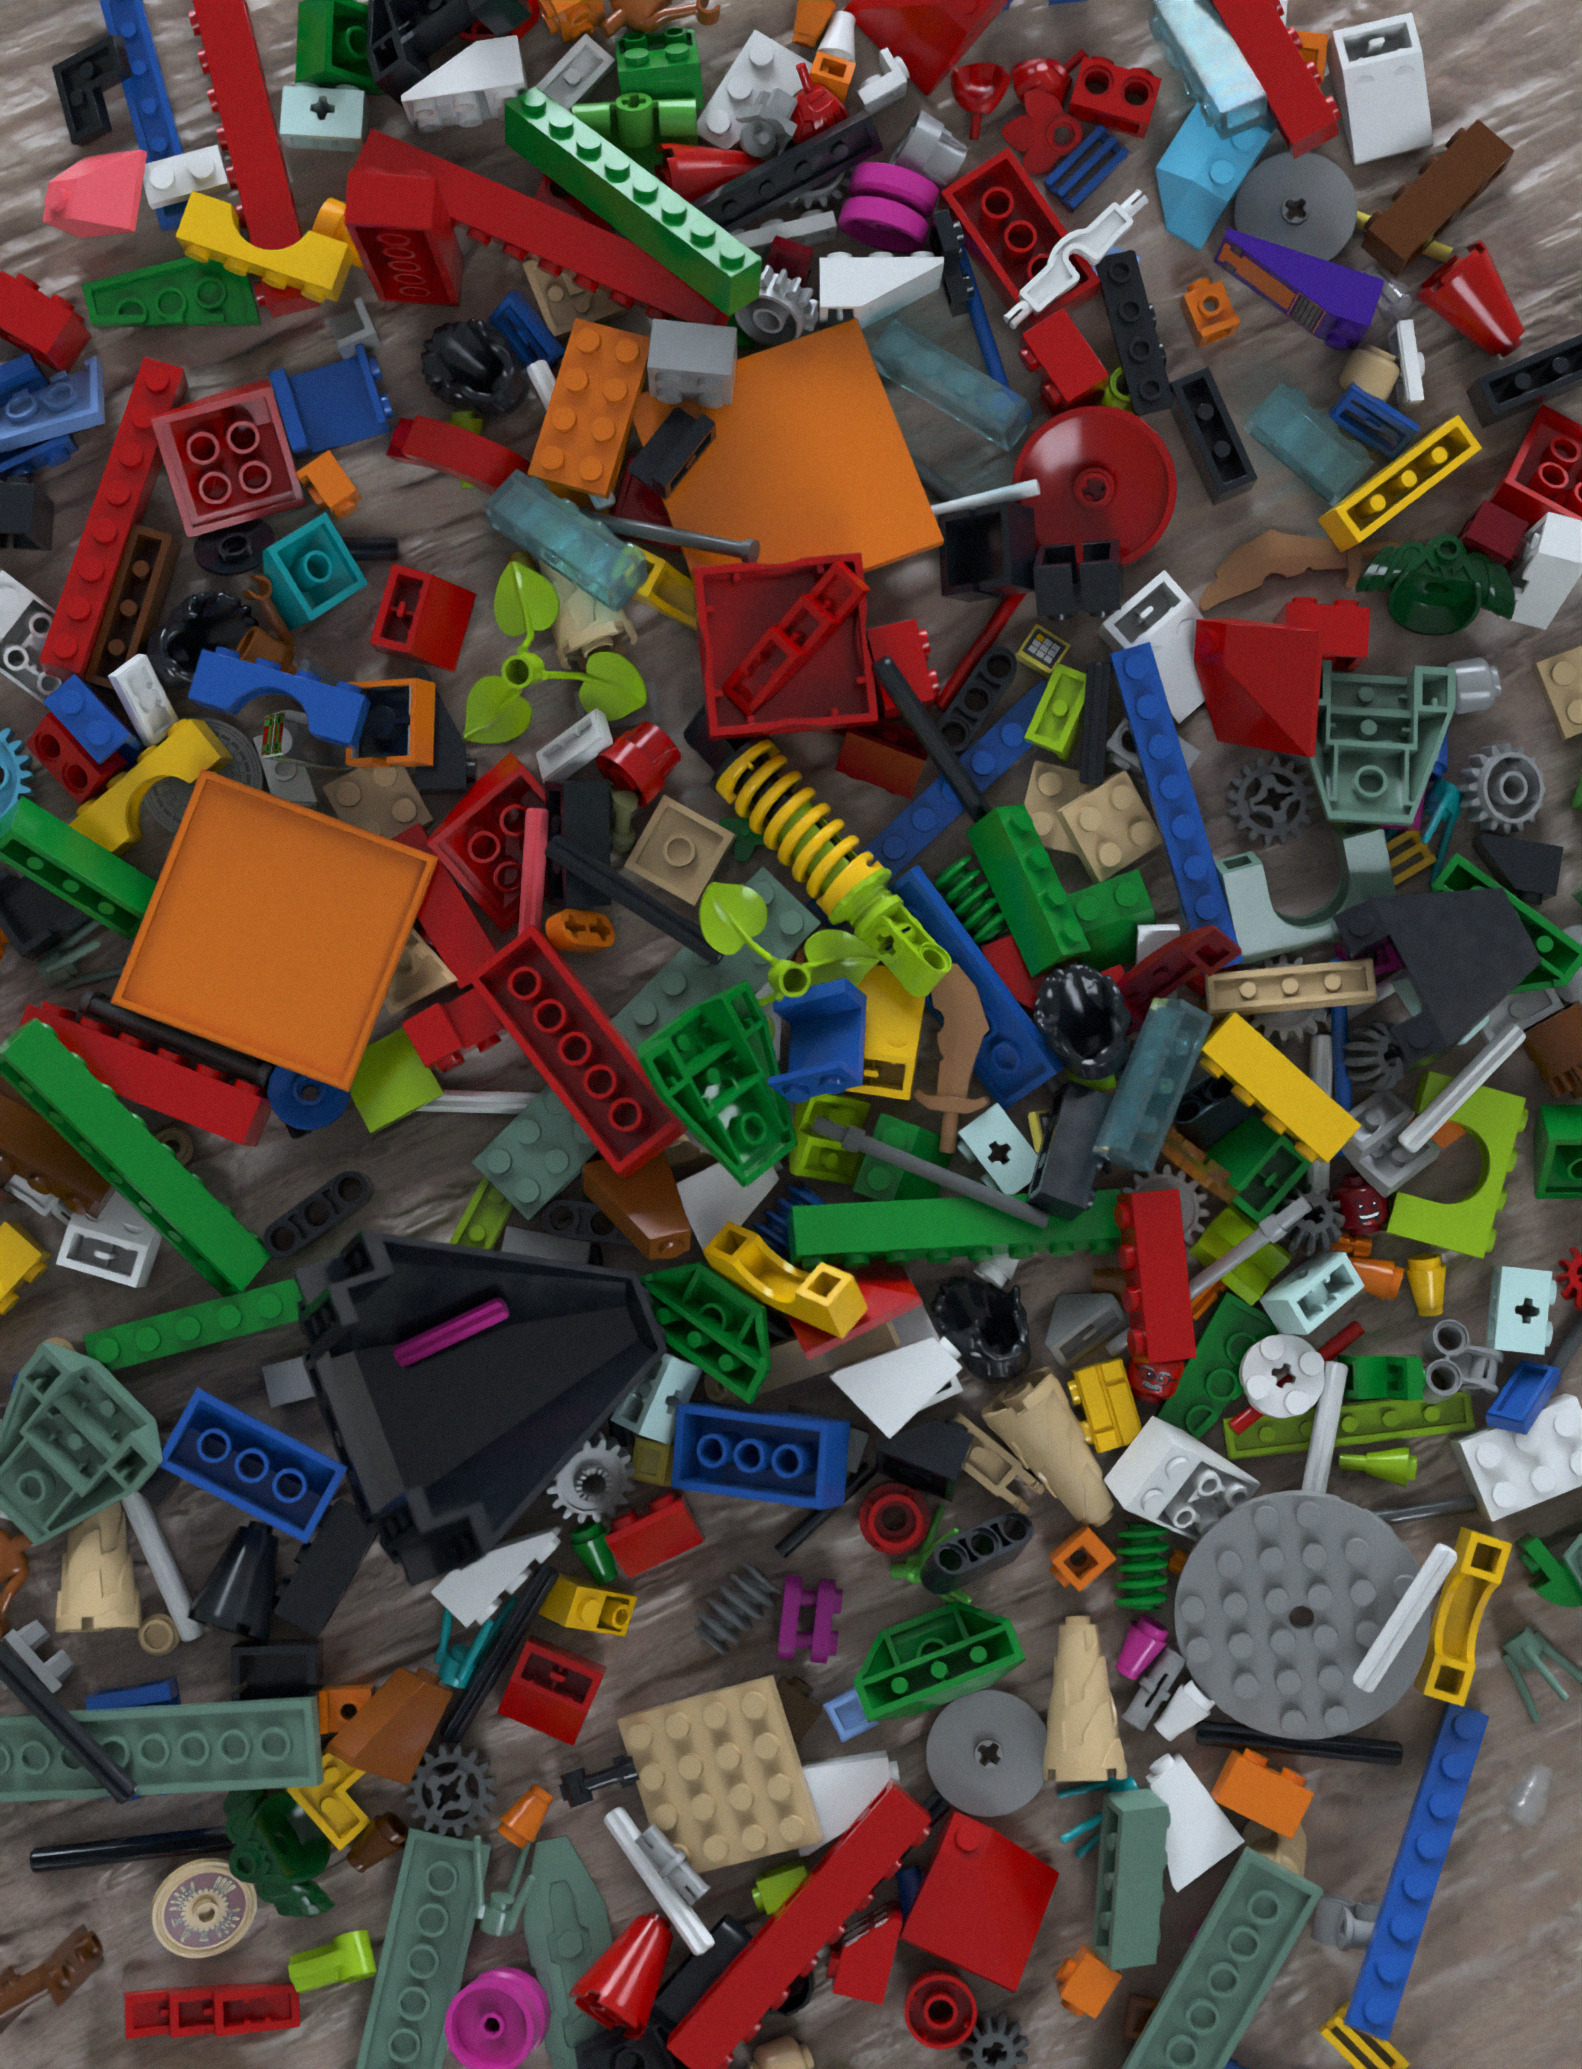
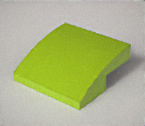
(392, 1082)
(819, 1155)

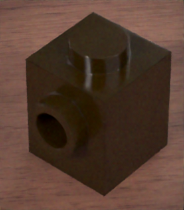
(799, 1705)

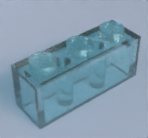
(1308, 443)

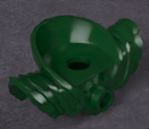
(1438, 585)
(277, 1850)

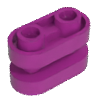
(822, 1639)

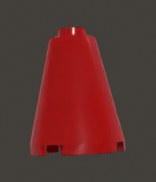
(698, 169)
(1474, 301)
(626, 1976)

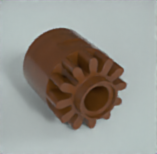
(1557, 1050)

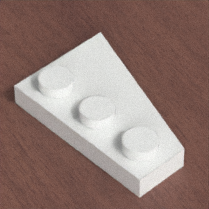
(757, 68)

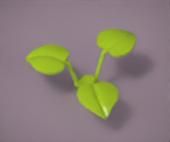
(494, 704)
(736, 913)

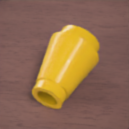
(1427, 1282)

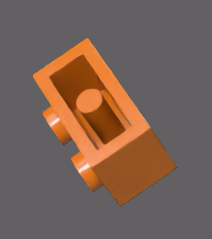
(571, 17)
(1262, 1793)

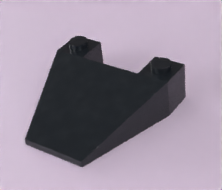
(409, 31)
(1457, 952)

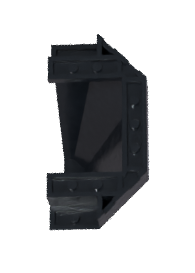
(478, 1430)

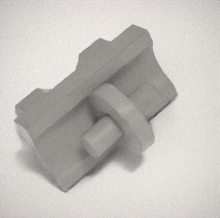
(767, 122)
(23, 1645)

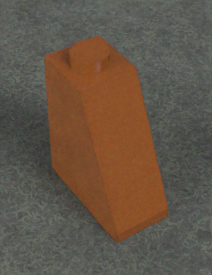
(642, 1206)
(393, 1726)

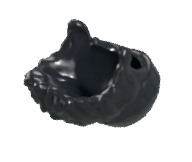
(474, 368)
(195, 625)
(1083, 1020)
(984, 1327)

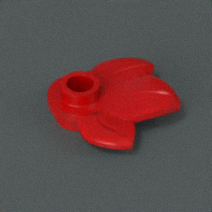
(1035, 132)

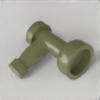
(623, 805)

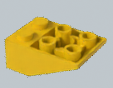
(890, 1035)

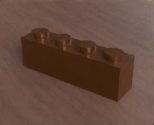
(1436, 198)
(134, 603)
(48, 1161)

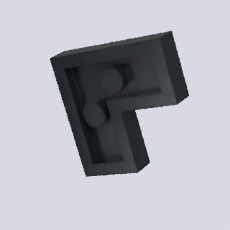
(82, 83)
(946, 242)

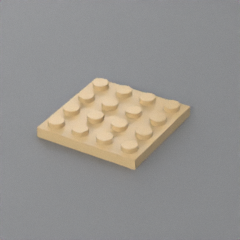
(722, 1775)

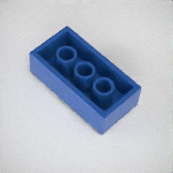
(761, 1454)

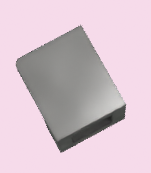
(354, 329)

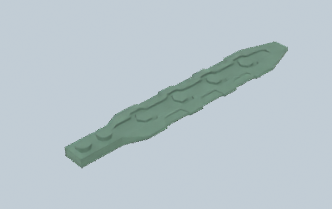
(564, 1936)

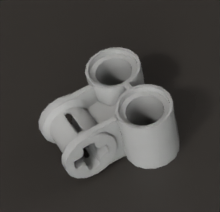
(1462, 1368)
(1344, 1922)

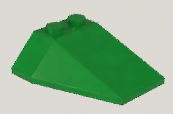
(714, 1077)

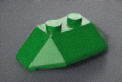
(1558, 951)
(713, 1325)
(935, 1661)

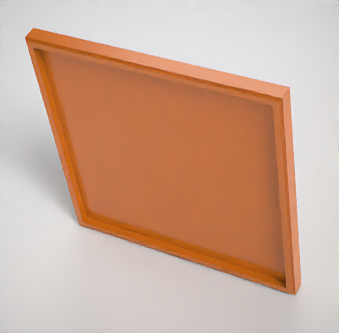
(802, 460)
(275, 930)

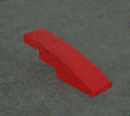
(795, 639)
(211, 2009)

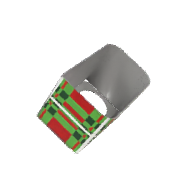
(289, 719)

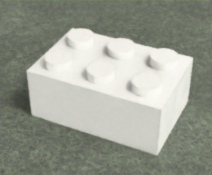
(1521, 1470)

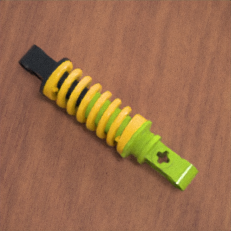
(834, 874)

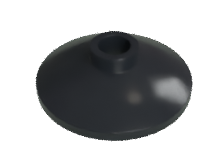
(234, 548)

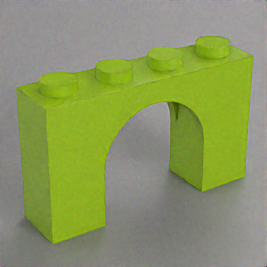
(1466, 1224)

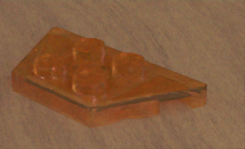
(1192, 1161)

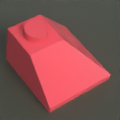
(97, 195)

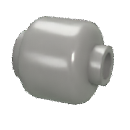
(1475, 685)

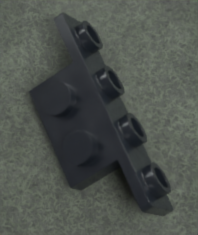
(1134, 333)

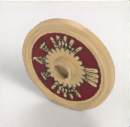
(202, 1909)

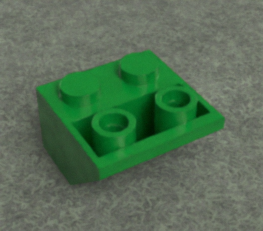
(660, 64)
(1260, 1166)

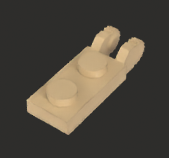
(996, 1466)

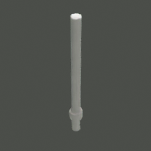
(1270, 1229)

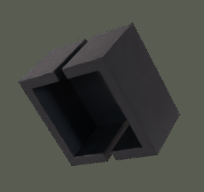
(26, 514)
(986, 555)
(1057, 579)
(34, 915)
(277, 1669)

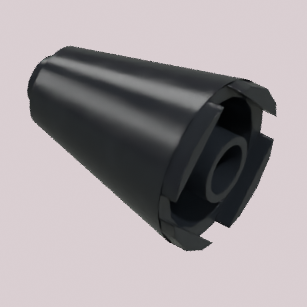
(241, 1585)

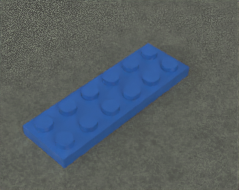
(1012, 1052)

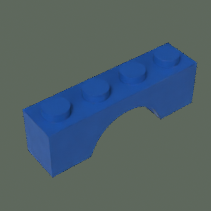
(229, 684)

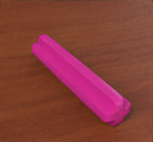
(451, 1332)

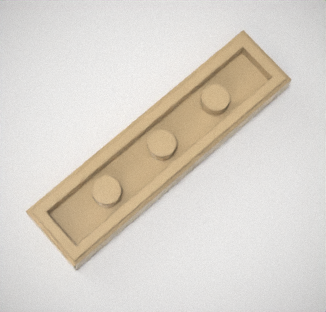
(1291, 988)
(791, 1364)

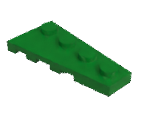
(173, 296)
(1213, 1377)

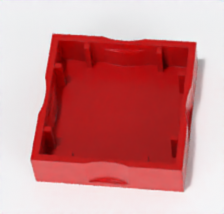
(732, 614)

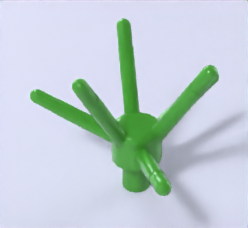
(911, 1567)

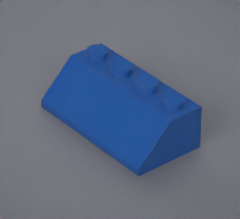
(252, 1465)

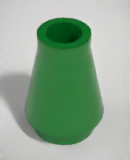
(594, 1551)

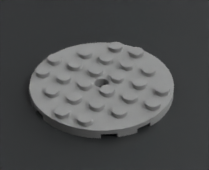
(1238, 1603)

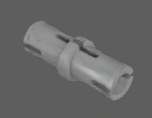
(1154, 1688)
(672, 1864)

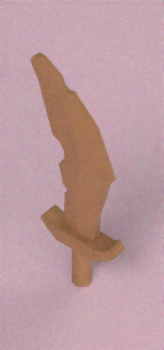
(1287, 557)
(959, 1044)

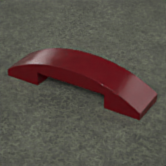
(1172, 966)

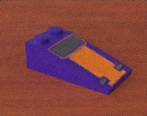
(1313, 292)

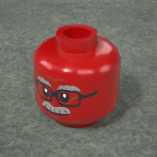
(1154, 1380)

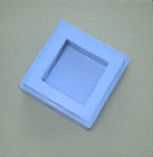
(848, 1715)

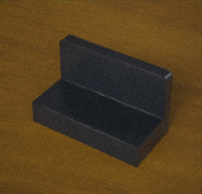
(672, 451)

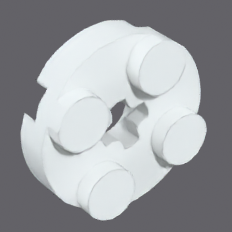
(1303, 1365)

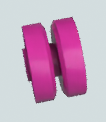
(888, 207)
(497, 2019)

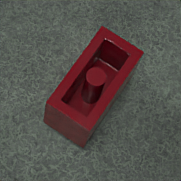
(1494, 534)
(883, 757)

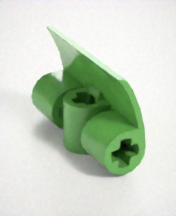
(639, 123)

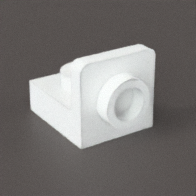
(882, 91)

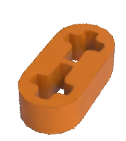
(580, 931)

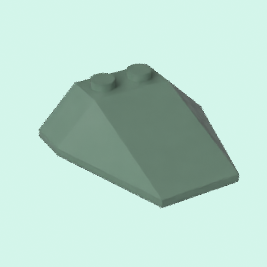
(1379, 741)
(71, 1443)

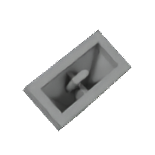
(1082, 1324)

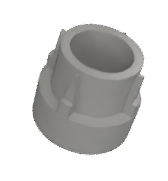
(929, 151)

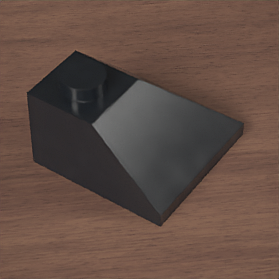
(927, 1457)

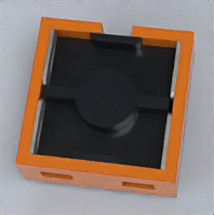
(396, 725)

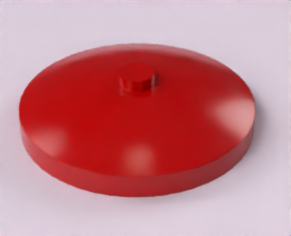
(1098, 480)

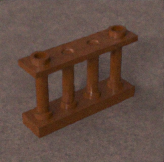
(56, 1975)

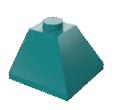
(310, 572)

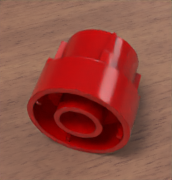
(640, 761)
(898, 1539)
(944, 2031)

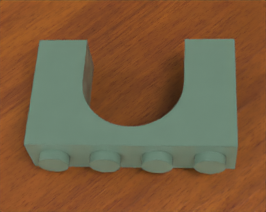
(1267, 933)

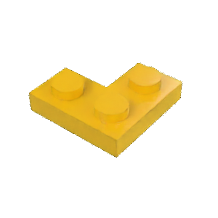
(330, 1804)

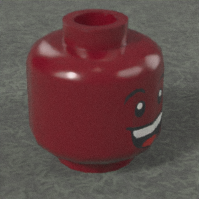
(1360, 1205)

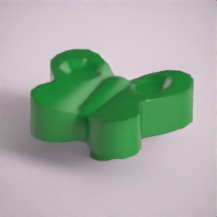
(745, 840)

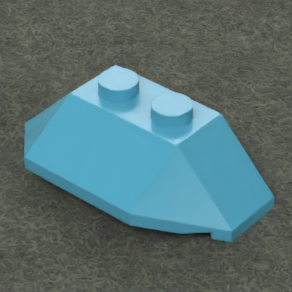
(1204, 175)

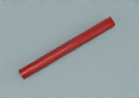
(978, 649)
(1327, 1351)

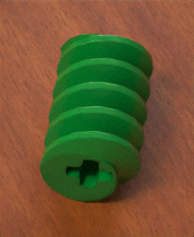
(970, 901)
(1142, 1566)

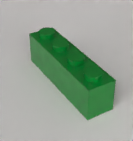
(75, 868)
(1027, 890)

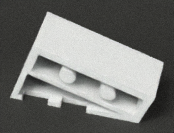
(1546, 569)

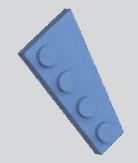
(56, 409)

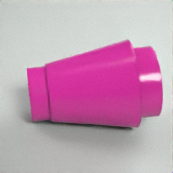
(1141, 1645)

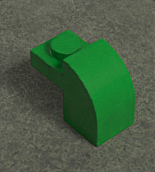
(1384, 1376)
(1555, 1578)

